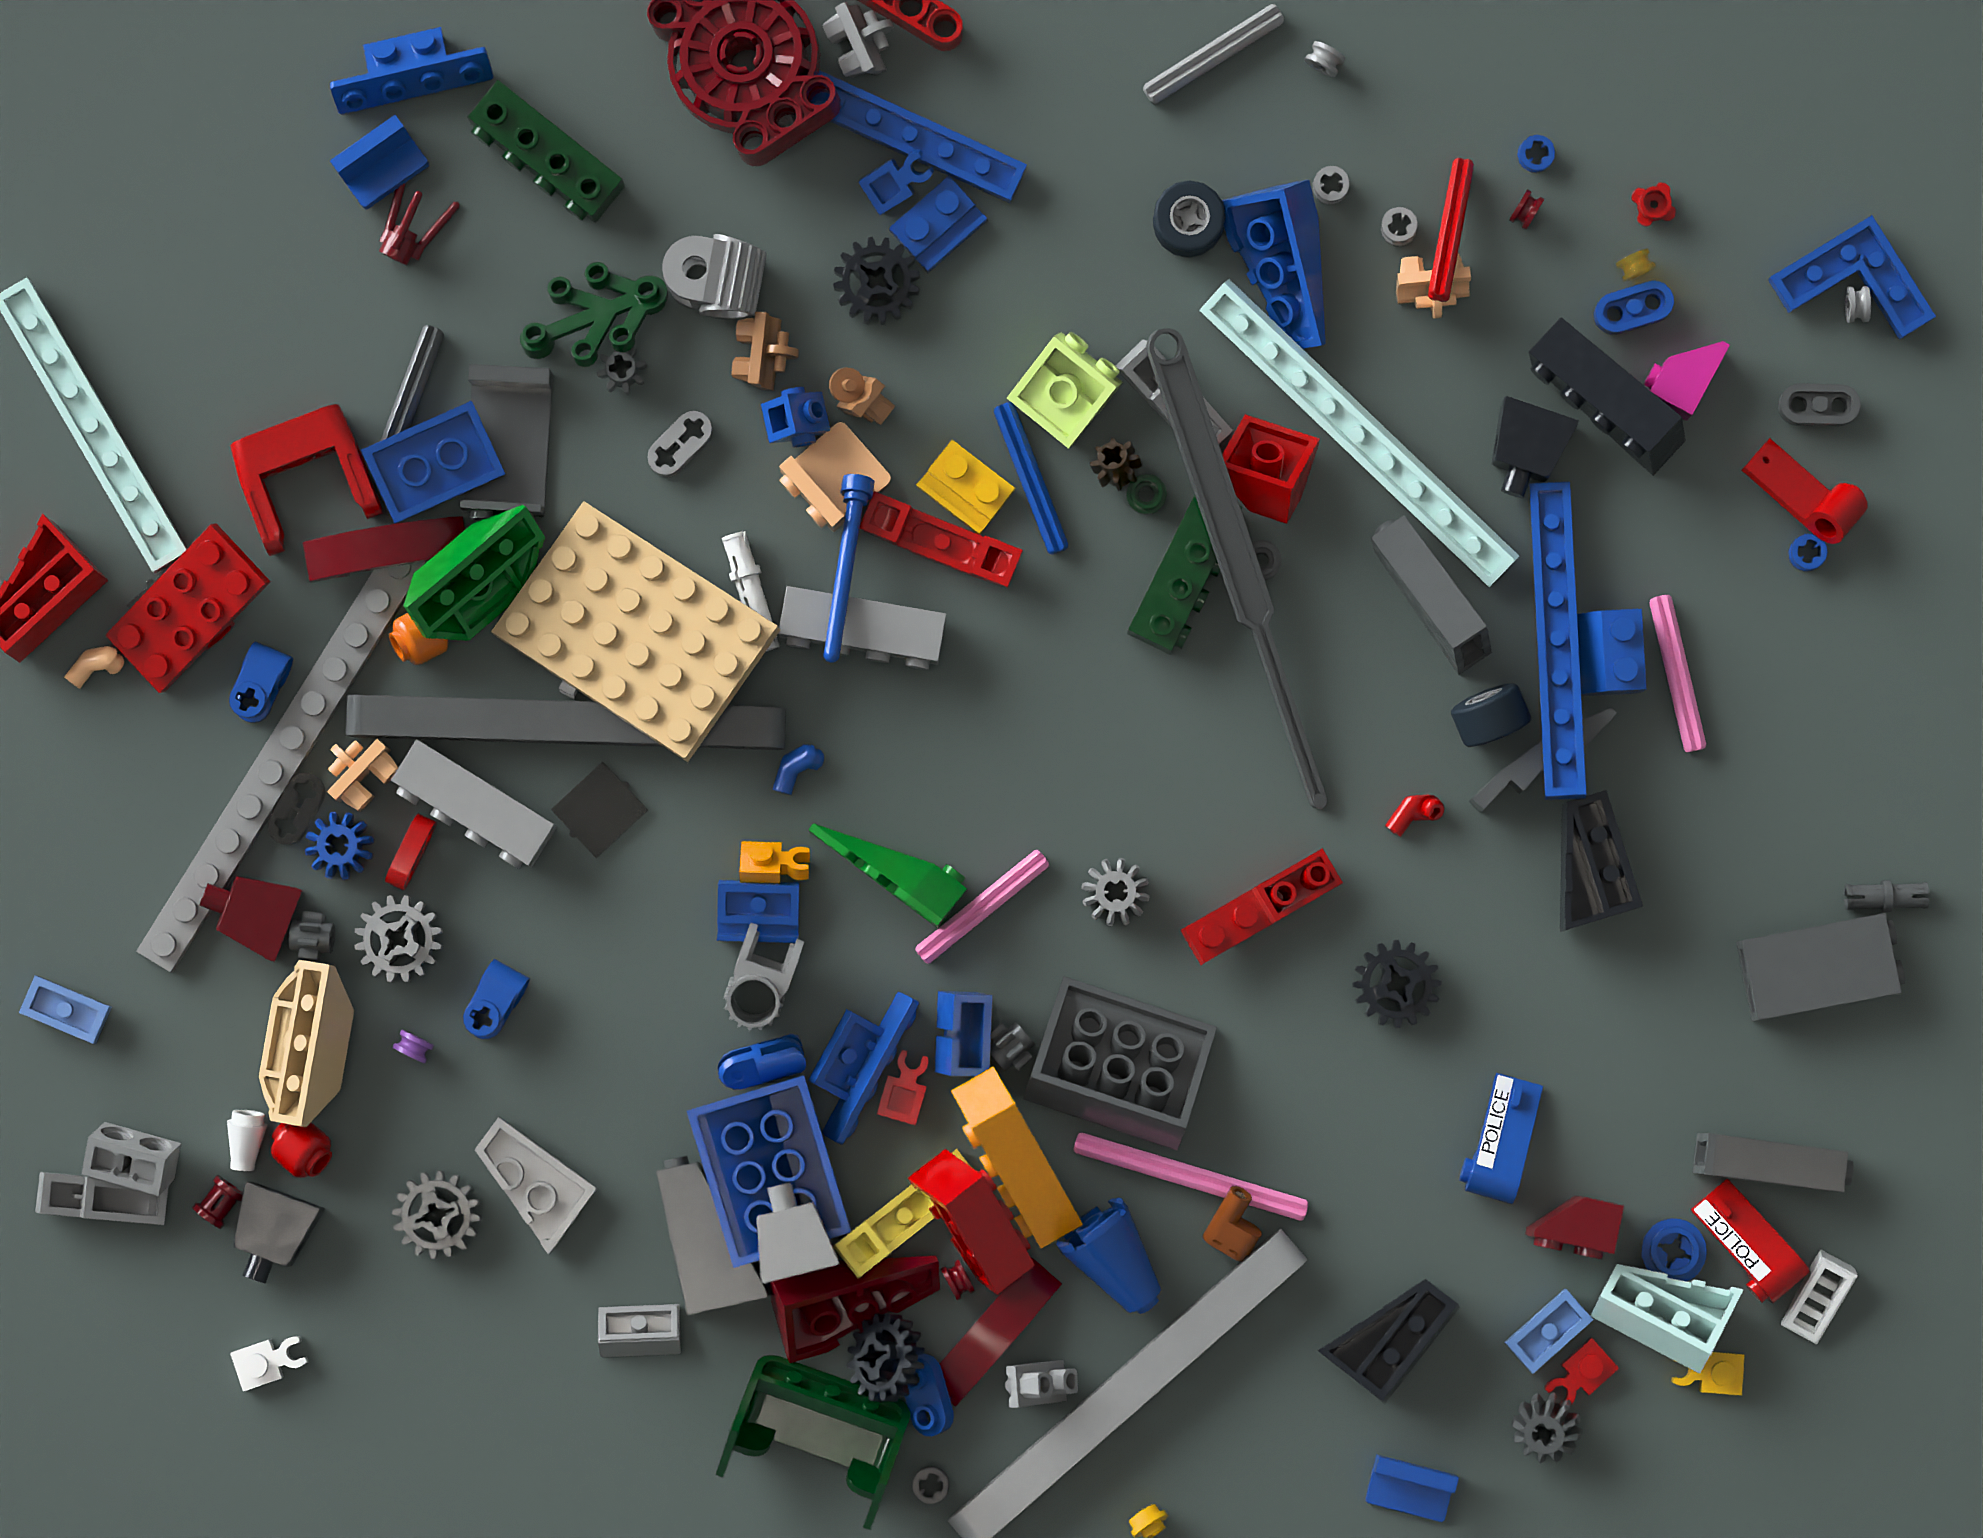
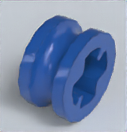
(1545, 161)
(1816, 561)

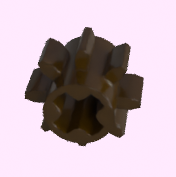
(1116, 464)

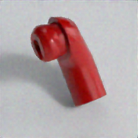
(1415, 809)

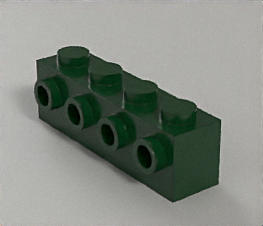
(546, 152)
(1177, 585)

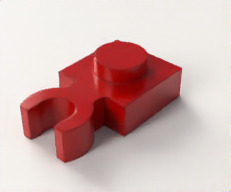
(902, 1095)
(1586, 1368)

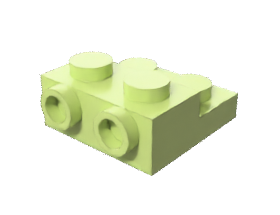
(1066, 388)

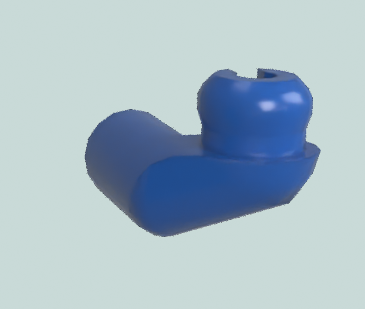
(794, 763)

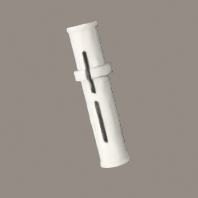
(746, 576)

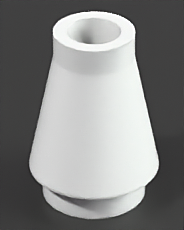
(246, 1135)

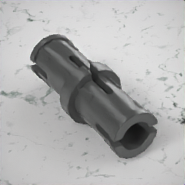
(1886, 896)

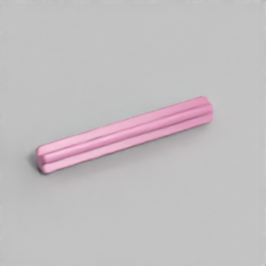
(1677, 673)
(982, 906)

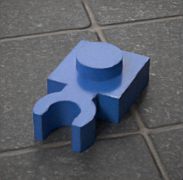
(890, 184)

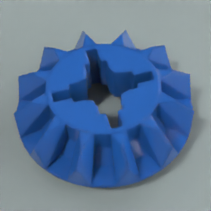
(1691, 1243)

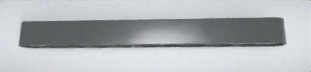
(541, 722)

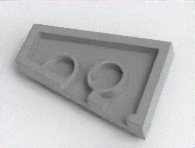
(535, 1181)

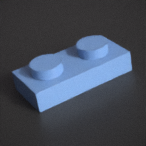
(65, 1009)
(1548, 1331)

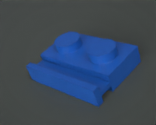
(938, 224)
(768, 905)

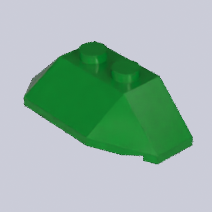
(474, 576)

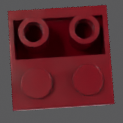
(1580, 1222)

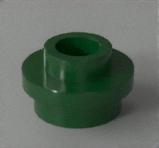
(1146, 481)

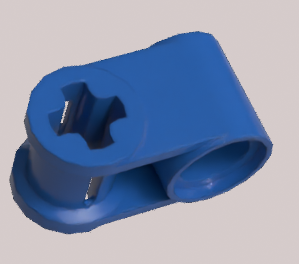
(262, 677)
(498, 992)

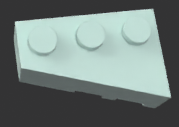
(1666, 1313)

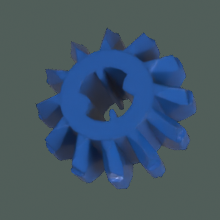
(336, 859)

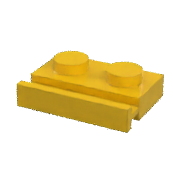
(965, 487)

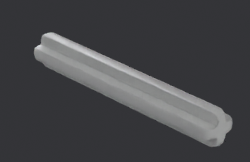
(1213, 53)

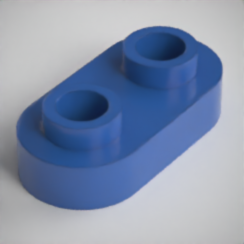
(1632, 307)
(930, 1396)

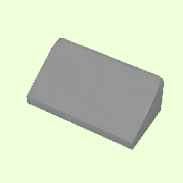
(639, 1330)

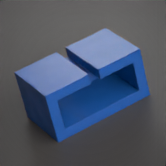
(967, 1033)

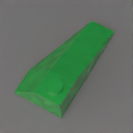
(915, 882)

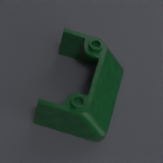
(820, 1418)

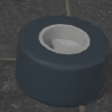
(1192, 204)
(1491, 715)

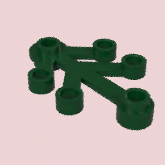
(598, 313)

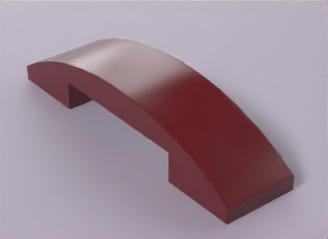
(379, 547)
(996, 1330)

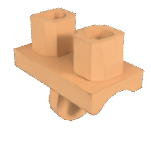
(1414, 285)
(348, 786)

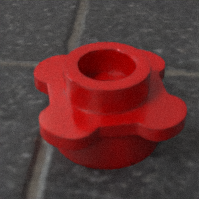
(1659, 194)

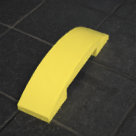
(887, 1229)

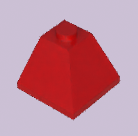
(1269, 466)

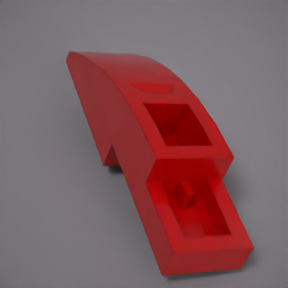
(1261, 906)

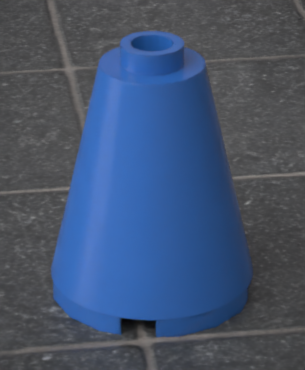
(1113, 1256)

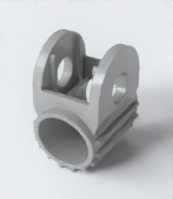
(731, 276)
(756, 967)

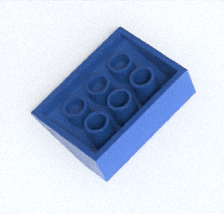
(760, 1144)

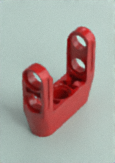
(291, 446)

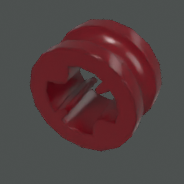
(1526, 209)
(957, 1279)

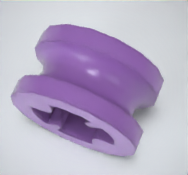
(413, 1046)

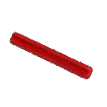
(1451, 230)

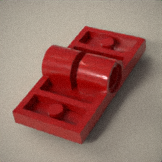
(188, 608)

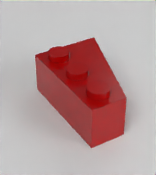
(44, 589)
(975, 1220)

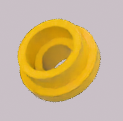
(1148, 1522)

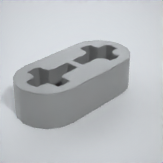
(687, 450)

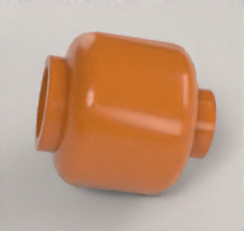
(410, 643)

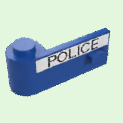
(1503, 1140)

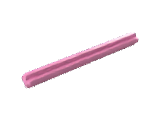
(1187, 1175)

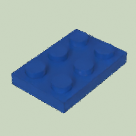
(433, 462)

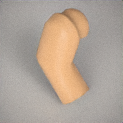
(94, 660)

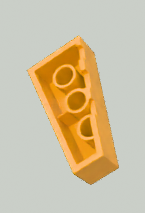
(1015, 1158)

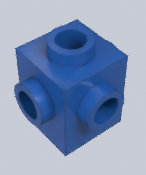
(795, 417)

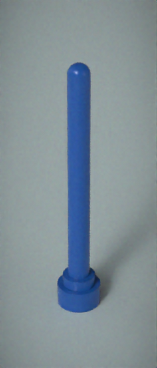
(856, 491)

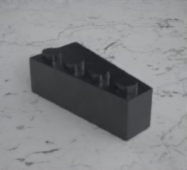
(1608, 395)

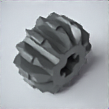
(1540, 1438)

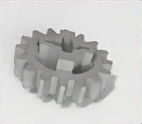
(384, 929)

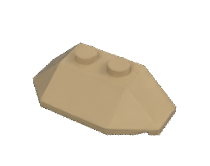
(305, 1043)

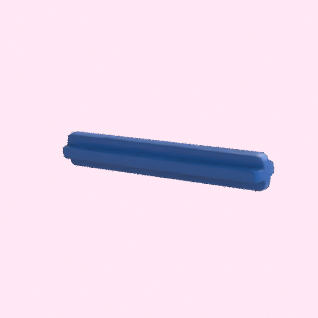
(1031, 478)

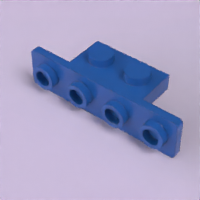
(409, 69)
(857, 1059)

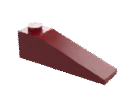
(832, 1302)

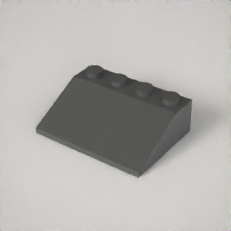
(1120, 1063)

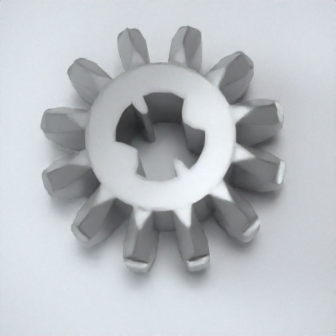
(1117, 905)

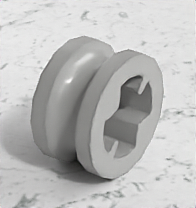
(1324, 59)
(1327, 173)
(1387, 222)
(1857, 304)

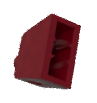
(253, 913)

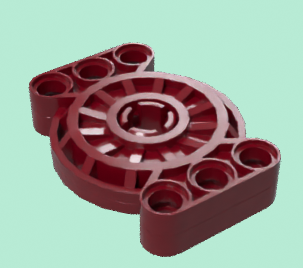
(747, 102)

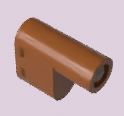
(1228, 1229)

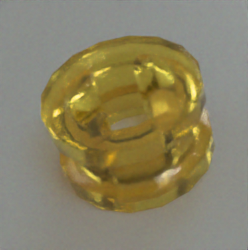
(1635, 265)

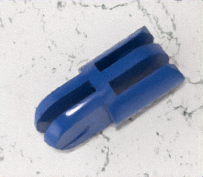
(762, 1062)

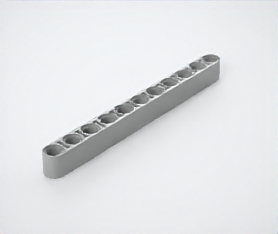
(1129, 1388)

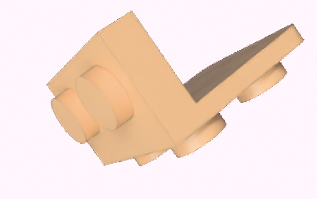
(820, 471)

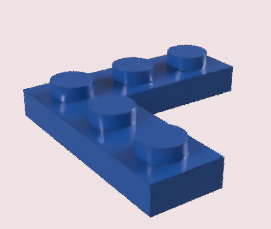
(1869, 254)

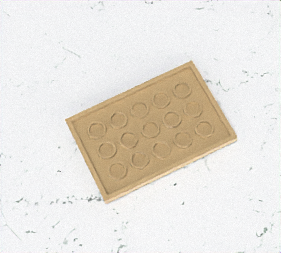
(636, 631)

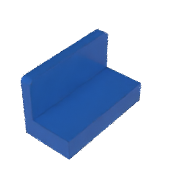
(380, 162)
(1410, 1488)

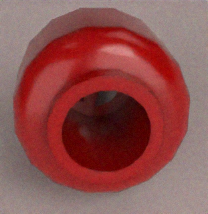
(301, 1149)

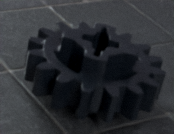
(866, 295)
(1380, 991)
(885, 1358)

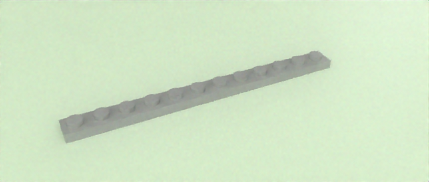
(278, 762)

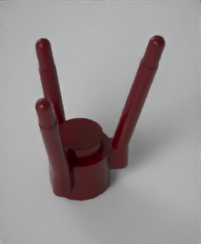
(398, 241)

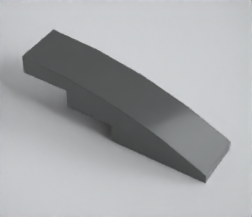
(1530, 764)

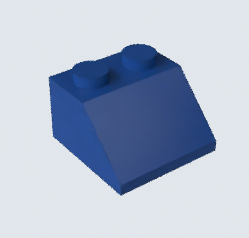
(1611, 652)

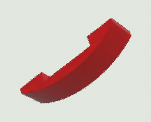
(940, 540)

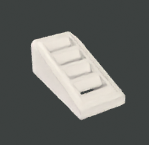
(1806, 1289)

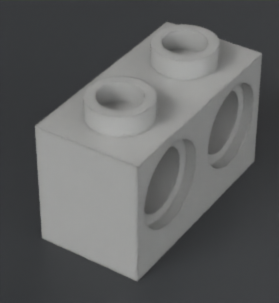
(131, 1158)

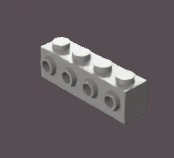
(869, 627)
(474, 804)

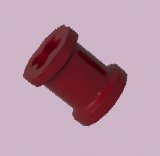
(206, 1207)

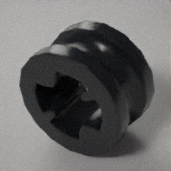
(923, 1474)

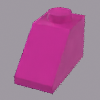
(1686, 377)

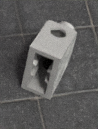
(792, 1237)

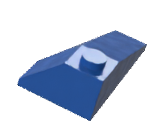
(1281, 247)

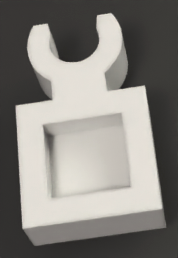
(262, 1363)

